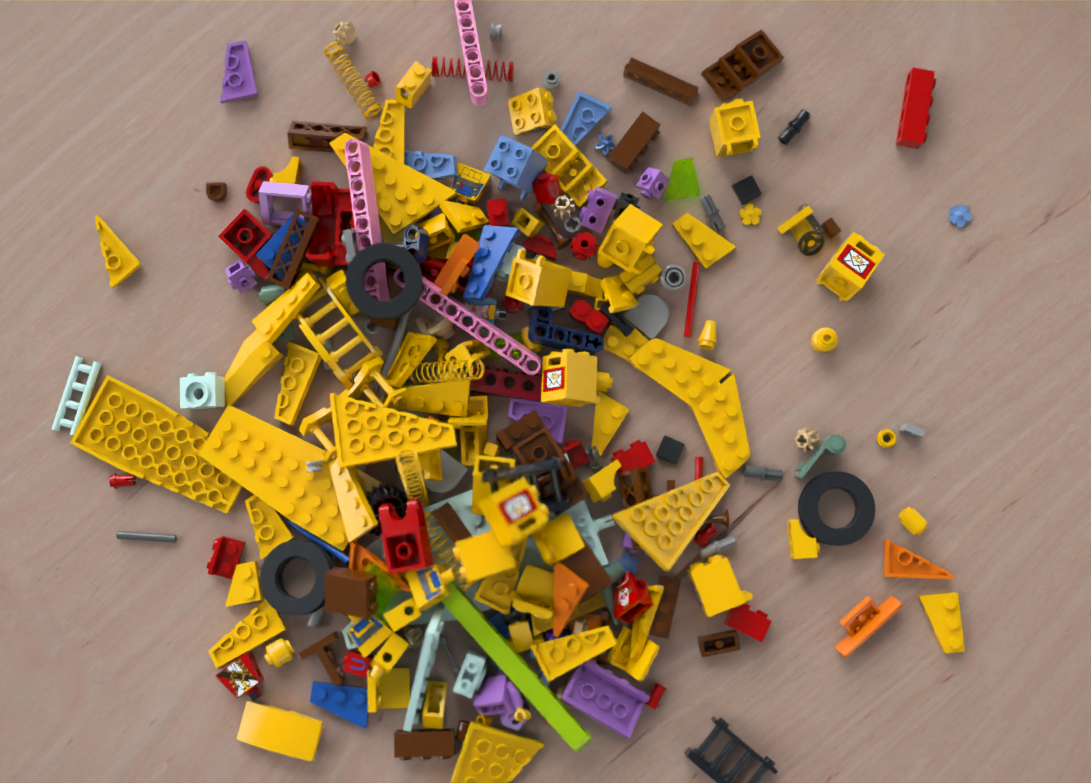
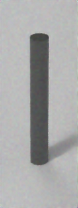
(146, 536)

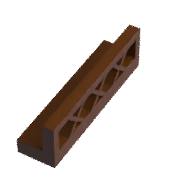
(660, 81)
(314, 140)
(300, 254)
(639, 489)
(451, 523)

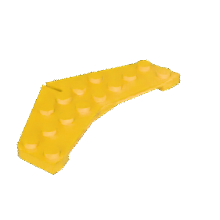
(698, 385)

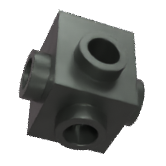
(623, 202)

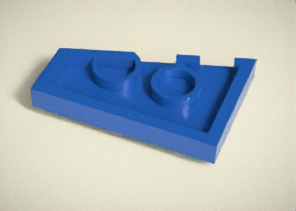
(342, 700)

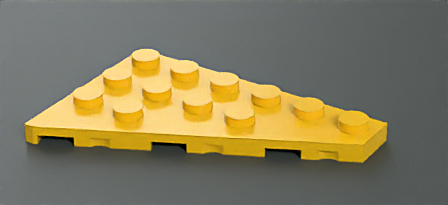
(400, 191)
(378, 434)
(671, 520)
(493, 755)

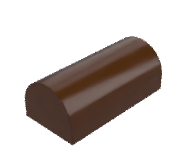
(718, 643)

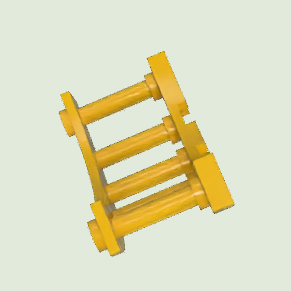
(318, 341)
(368, 372)

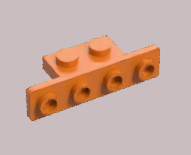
(456, 266)
(864, 622)

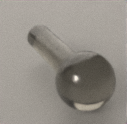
(812, 220)

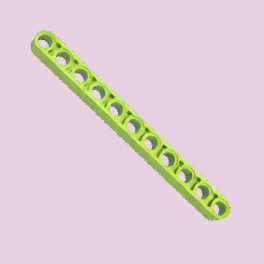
(516, 668)

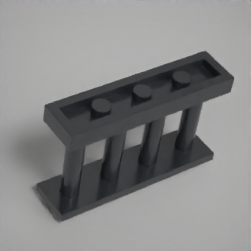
(555, 503)
(712, 768)

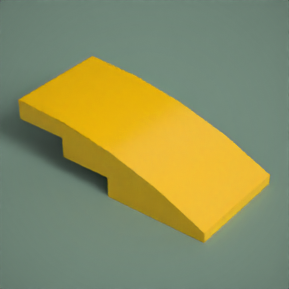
(571, 166)
(280, 730)

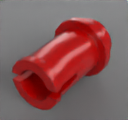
(122, 480)
(706, 535)
(655, 696)

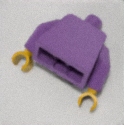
(498, 696)

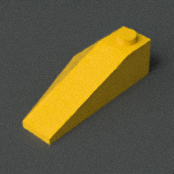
(249, 366)

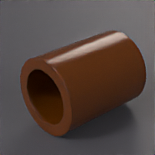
(831, 227)
(462, 730)

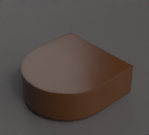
(216, 191)

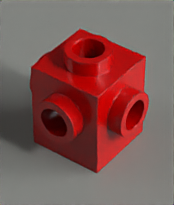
(584, 253)

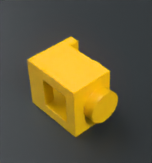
(533, 226)

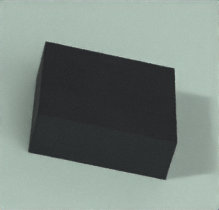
(747, 190)
(670, 449)

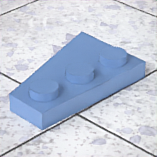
(583, 116)
(432, 165)

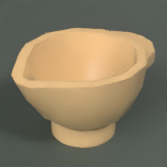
(442, 327)

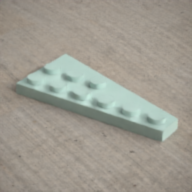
(424, 667)

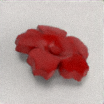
(512, 304)

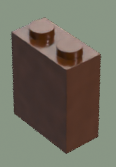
(351, 592)

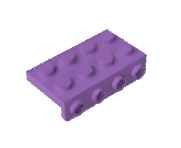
(605, 697)

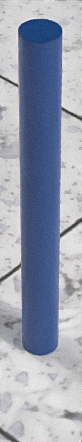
(325, 545)

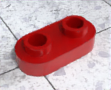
(256, 182)

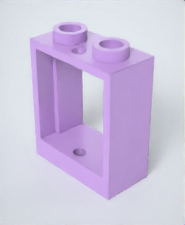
(271, 189)

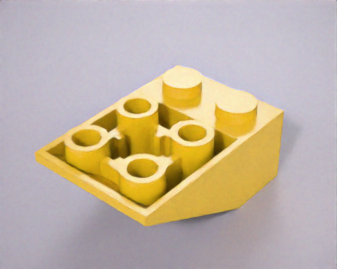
(480, 490)

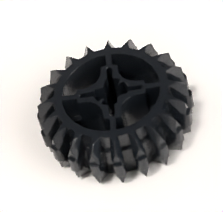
(375, 500)

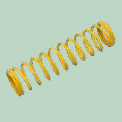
(330, 55)
(468, 367)
(403, 467)
(428, 514)

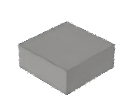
(912, 430)

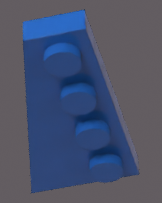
(488, 259)

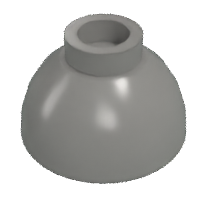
(673, 277)

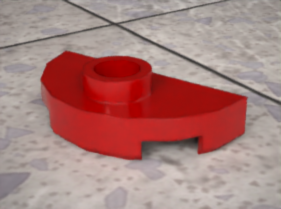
(540, 245)

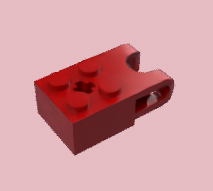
(235, 238)
(405, 533)

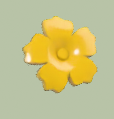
(750, 215)

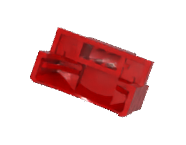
(336, 211)

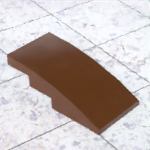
(742, 65)
(538, 448)
(589, 569)

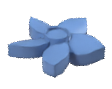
(605, 144)

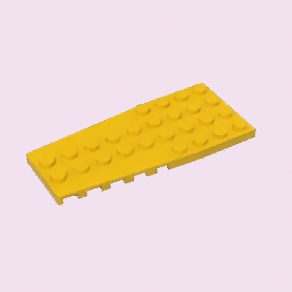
(153, 444)
(274, 470)

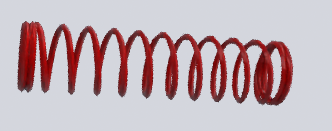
(435, 69)

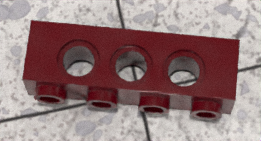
(499, 388)

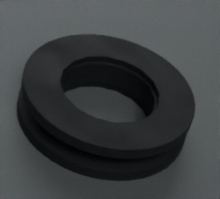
(376, 254)
(863, 503)
(272, 572)

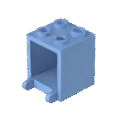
(515, 165)

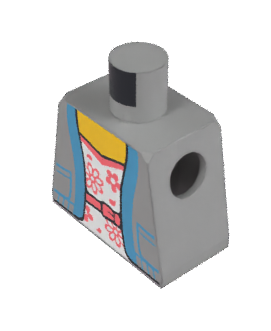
(486, 309)

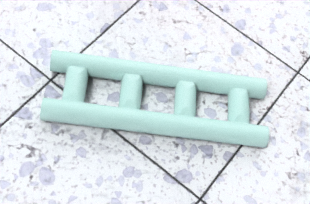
(86, 389)

